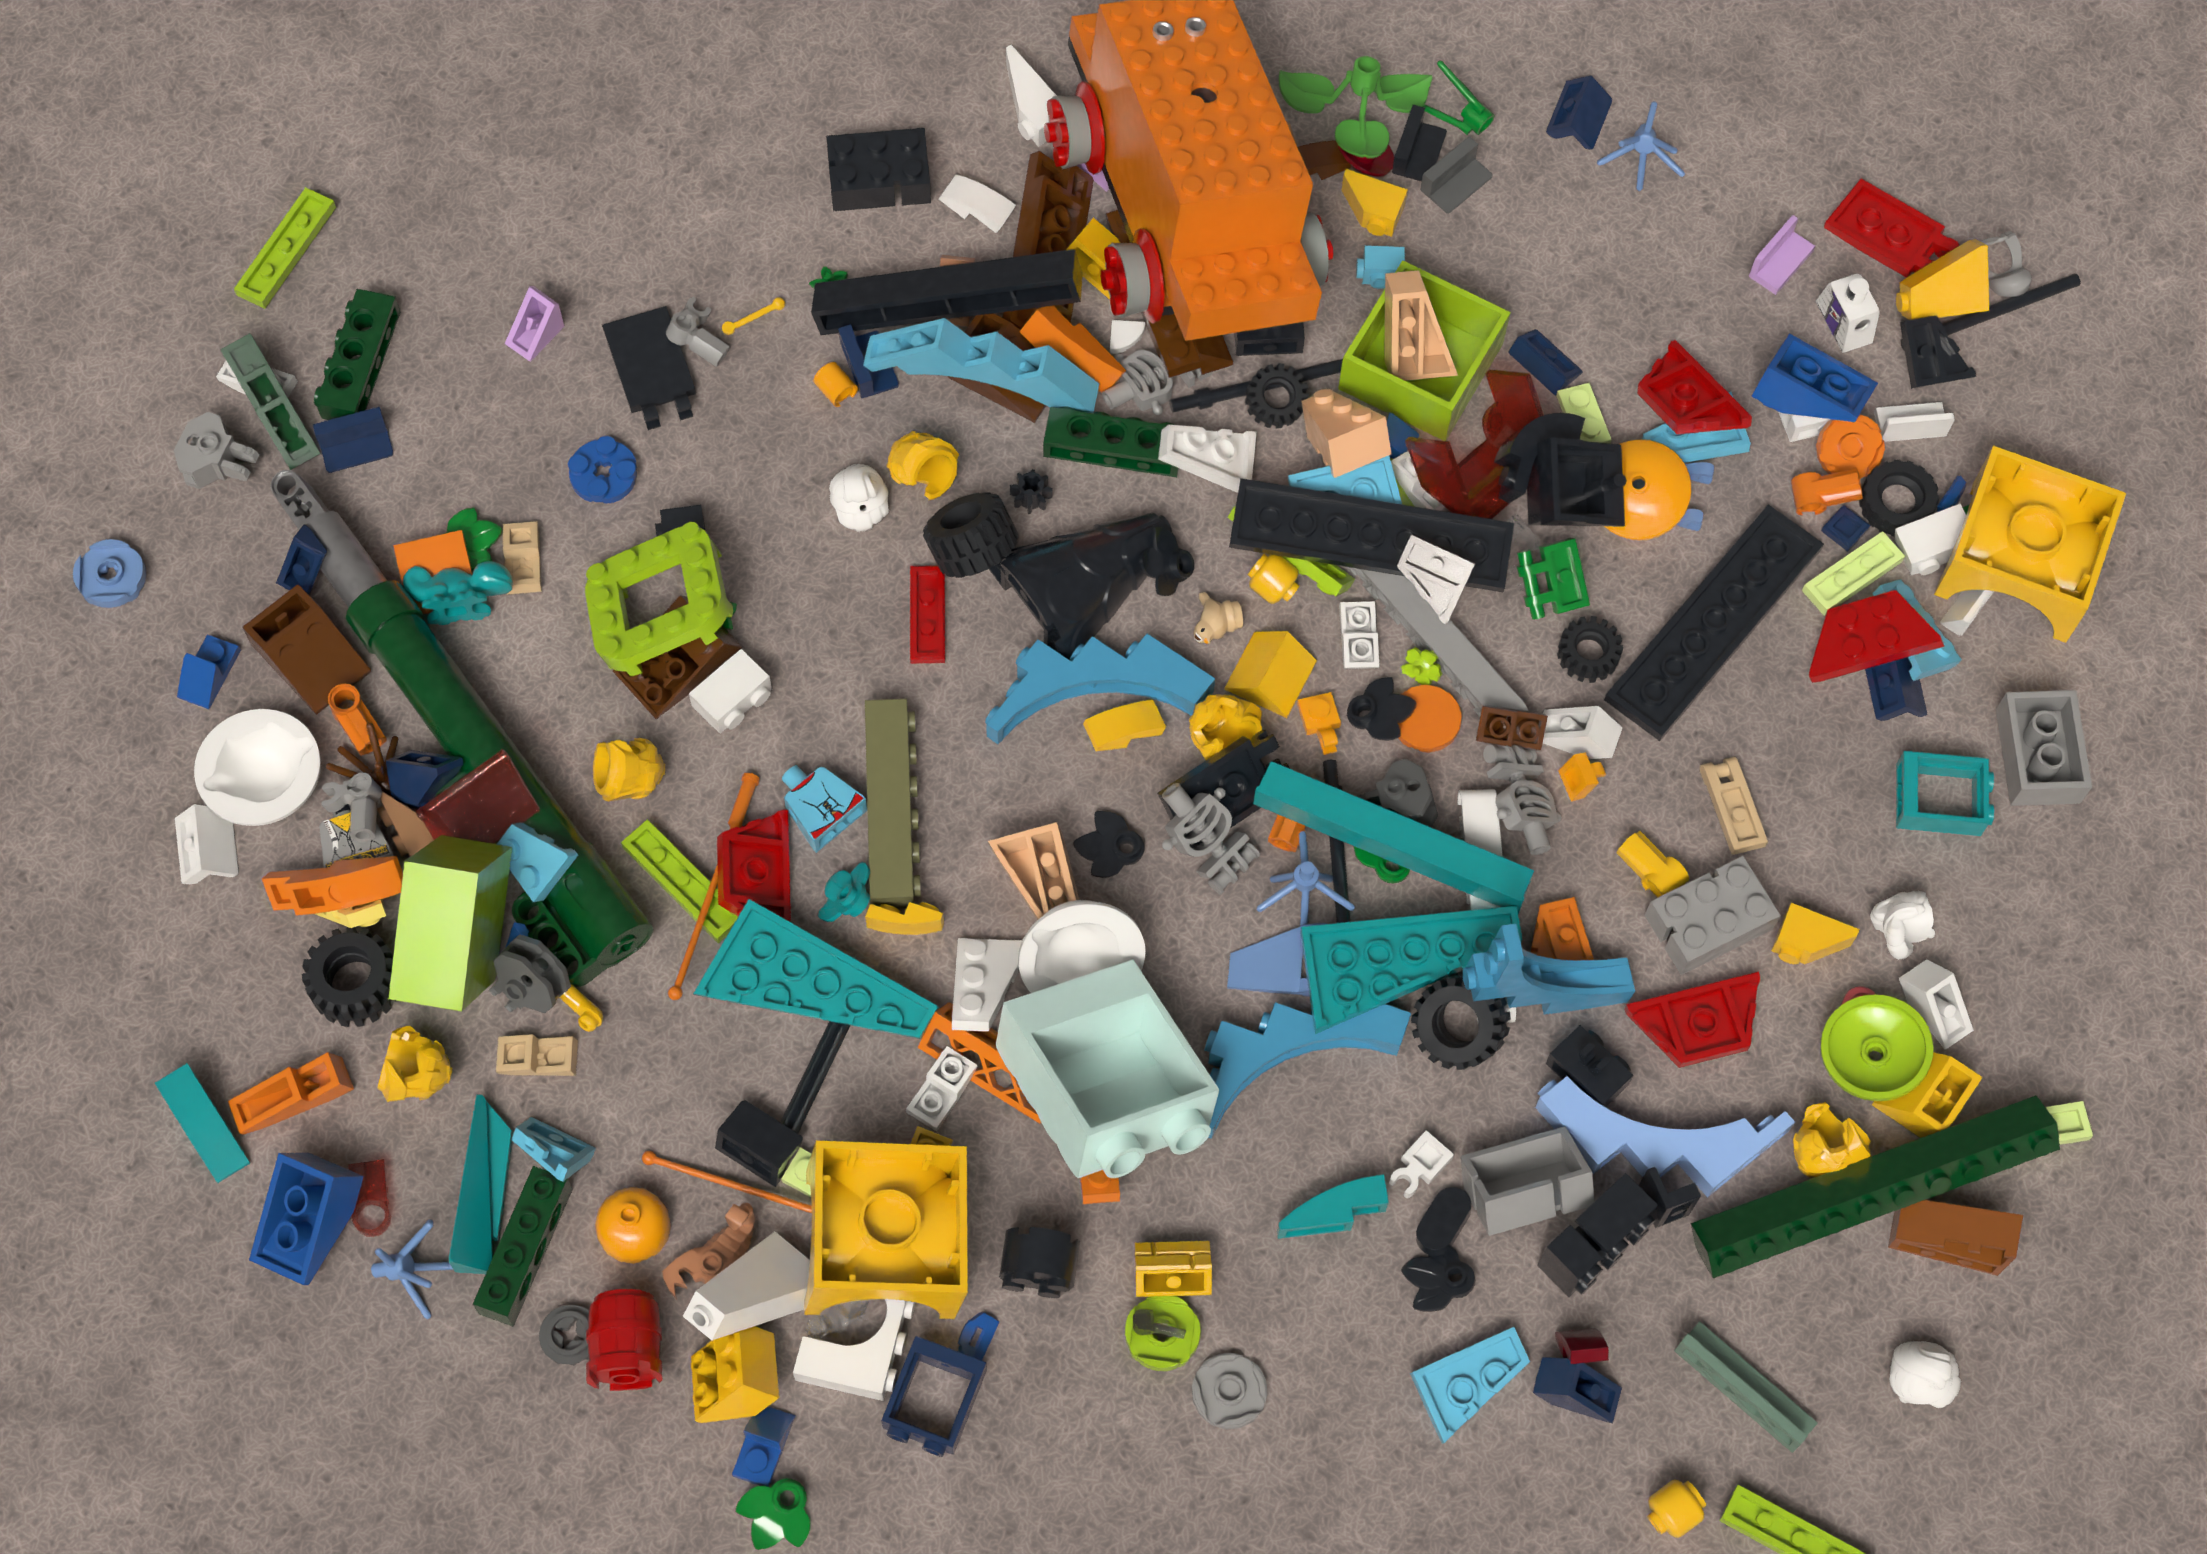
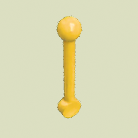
(729, 327)

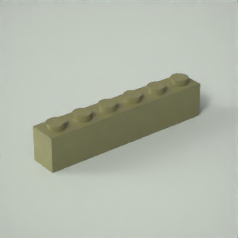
(890, 803)

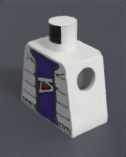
(1849, 305)

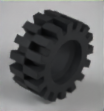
(1276, 376)
(1593, 631)

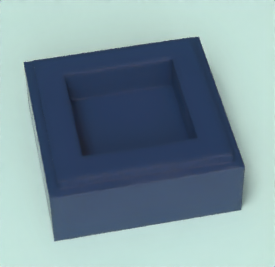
(1845, 528)

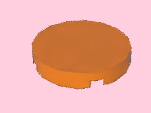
(1850, 446)
(1434, 720)

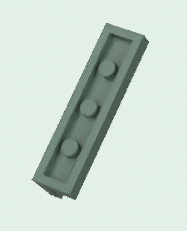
(1746, 1387)

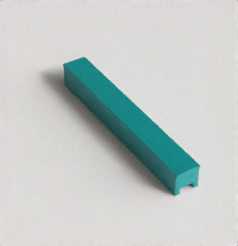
(1393, 837)

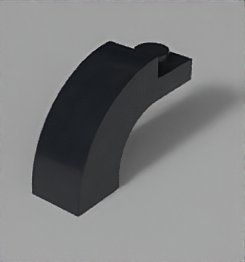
(1520, 450)

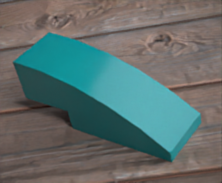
(202, 1123)
(1335, 1208)

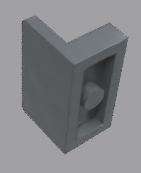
(1455, 176)

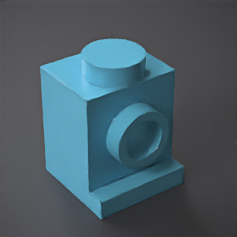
(1378, 262)

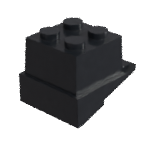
(1576, 484)

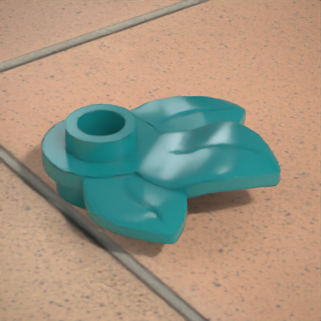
(846, 893)

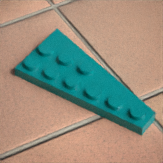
(1379, 960)
(793, 972)

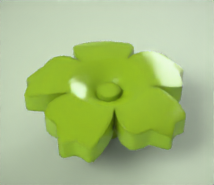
(1422, 666)

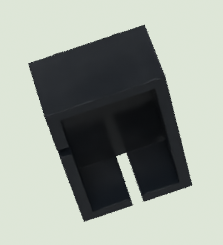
(871, 163)
(1601, 1238)

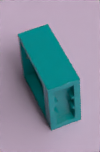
(1974, 768)

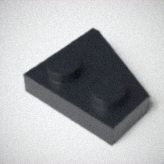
(1931, 354)

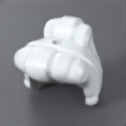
(857, 487)
(1904, 921)
(1924, 1374)

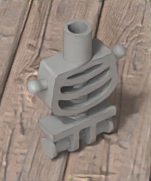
(1139, 377)
(1524, 803)
(1201, 816)

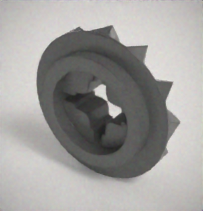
(553, 1343)

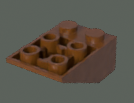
(1009, 399)
(305, 648)
(677, 672)

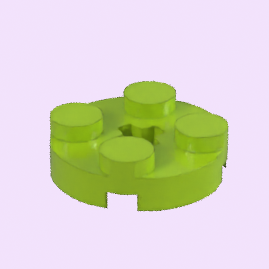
(1174, 1351)

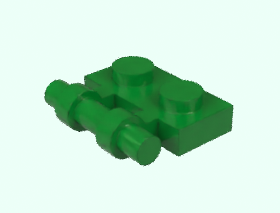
(1563, 577)

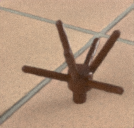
(380, 773)

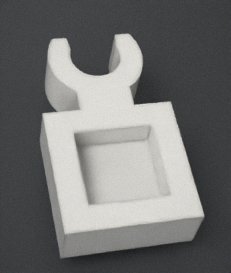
(1424, 1161)

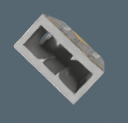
(340, 846)

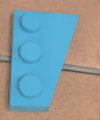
(1701, 445)
(1932, 661)
(1466, 1380)

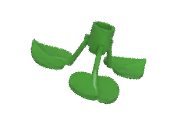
(1356, 137)

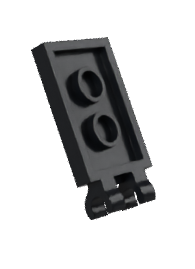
(650, 365)
(1234, 769)

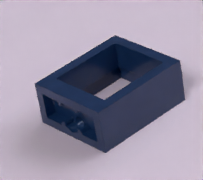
(949, 1361)

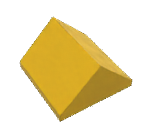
(1272, 671)

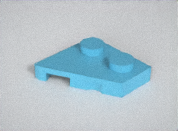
(536, 860)
(552, 1148)

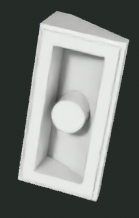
(1965, 610)

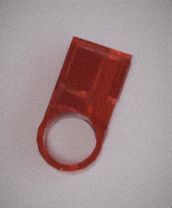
(372, 1192)

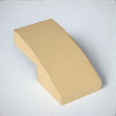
(522, 556)
(536, 1056)

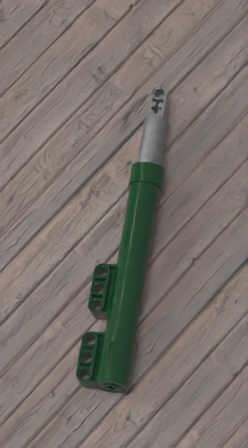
(588, 904)

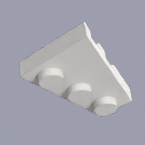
(1211, 455)
(982, 980)

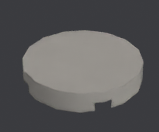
(1223, 1400)

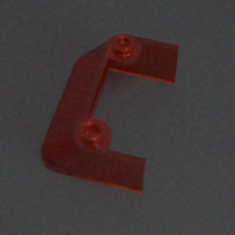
(1473, 484)

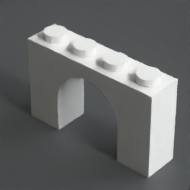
(857, 1368)

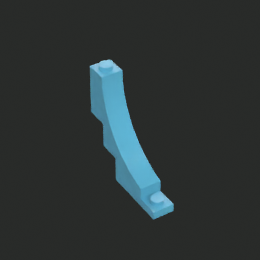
(990, 358)

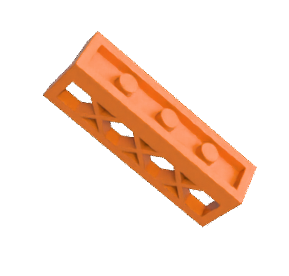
(985, 1046)

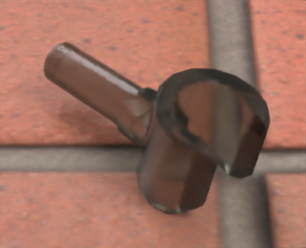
(1144, 1325)

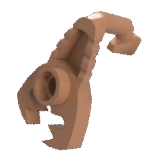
(717, 1253)

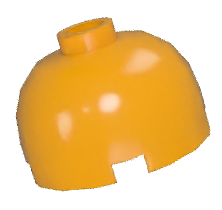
(632, 1225)

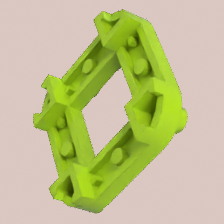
(607, 588)

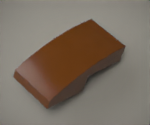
(1323, 158)
(1511, 727)

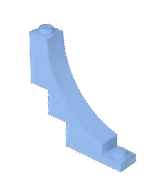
(1704, 1154)

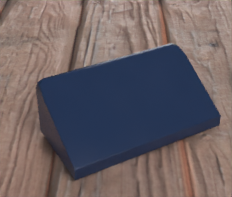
(1544, 361)
(302, 561)

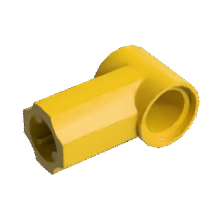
(1650, 864)

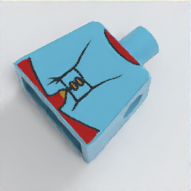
(821, 804)

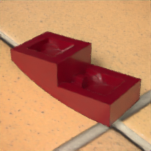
(1582, 1345)

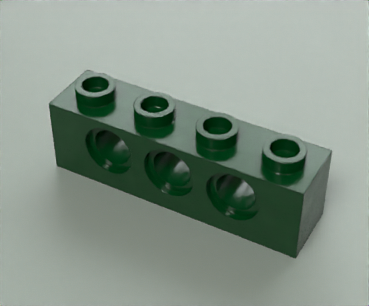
(365, 310)
(1096, 449)
(522, 1247)

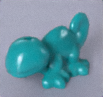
(456, 593)

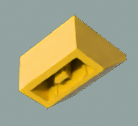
(1936, 1099)
(735, 1376)

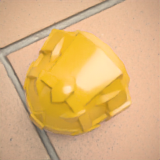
(923, 460)
(1223, 721)
(626, 769)
(413, 1066)
(1827, 1143)

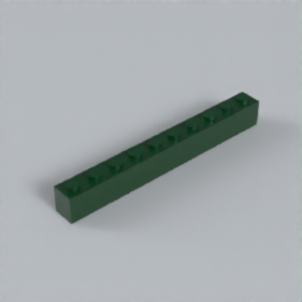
(1875, 1186)

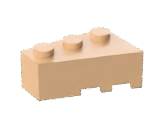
(1412, 333)
(1344, 431)
(1038, 866)

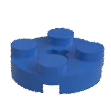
(602, 452)

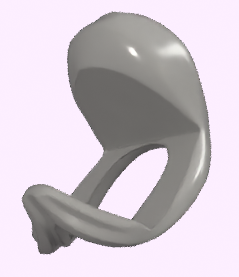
(2015, 280)

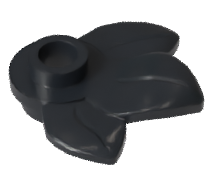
(1166, 562)
(1385, 710)
(1105, 843)
(1433, 1279)

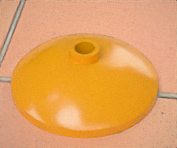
(1663, 498)

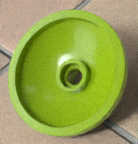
(1881, 1026)

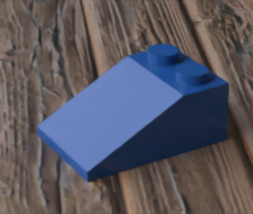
(1812, 384)
(303, 1214)

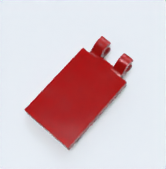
(1888, 229)

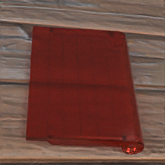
(481, 803)

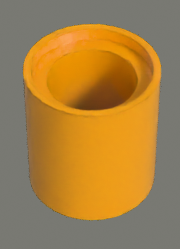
(835, 383)

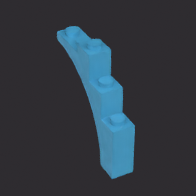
(1094, 668)
(1553, 983)
(1288, 1034)

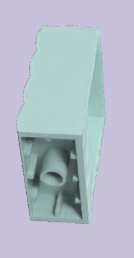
(1107, 1070)

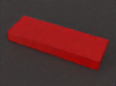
(927, 615)

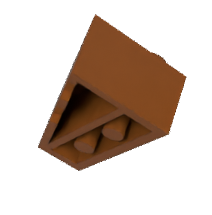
(1957, 1235)

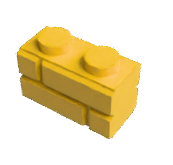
(1173, 1268)

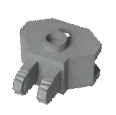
(210, 452)

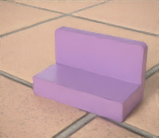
(1781, 257)

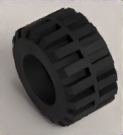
(970, 534)
(332, 956)
(1441, 1043)

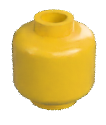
(1273, 578)
(1676, 1508)

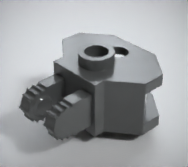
(1405, 793)
(527, 977)

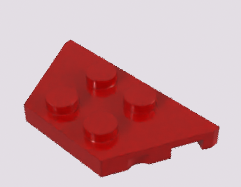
(1689, 396)
(1870, 635)
(755, 865)
(1701, 1020)

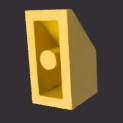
(1374, 202)
(1090, 252)
(1810, 936)

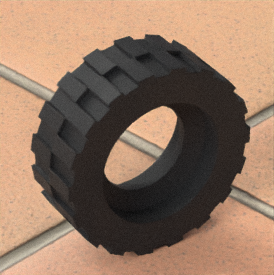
(1903, 474)

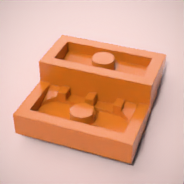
(434, 555)

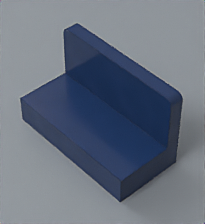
(1580, 111)
(855, 349)
(353, 439)
(1894, 690)

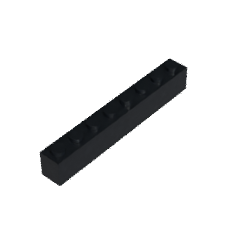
(948, 292)

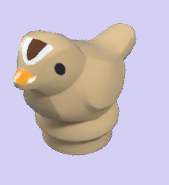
(1217, 619)

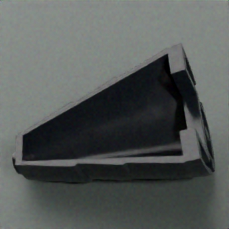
(1079, 577)

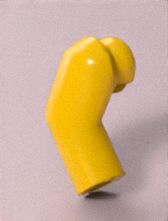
(589, 1013)

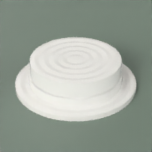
(257, 767)
(1076, 942)

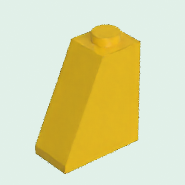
(1948, 285)

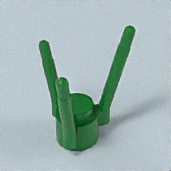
(1475, 114)

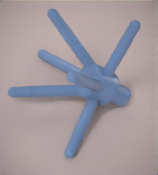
(1645, 142)
(1304, 879)
(402, 1266)

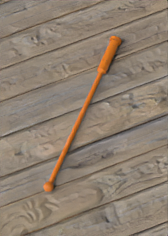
(736, 819)
(650, 1158)

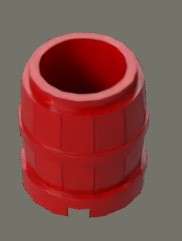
(624, 1340)

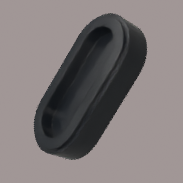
(1443, 1221)

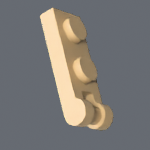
(1734, 806)

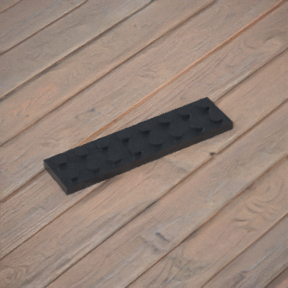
(1362, 531)
(1713, 622)

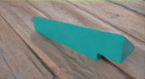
(481, 1191)

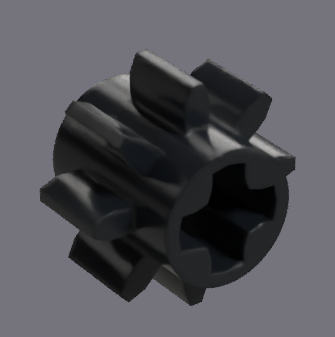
(1030, 499)

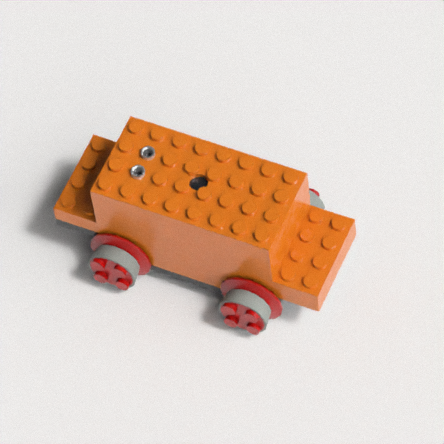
(1194, 167)

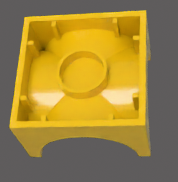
(2034, 537)
(888, 1225)

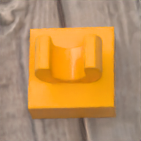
(1580, 776)

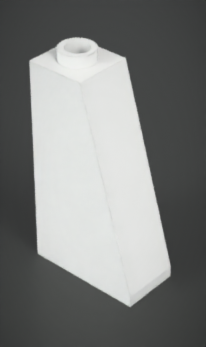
(752, 1290)

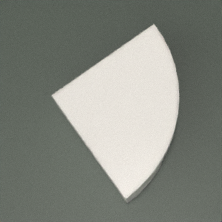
(1125, 335)

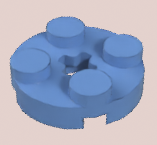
(121, 588)

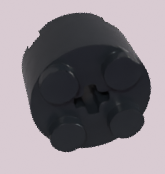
(1039, 1261)

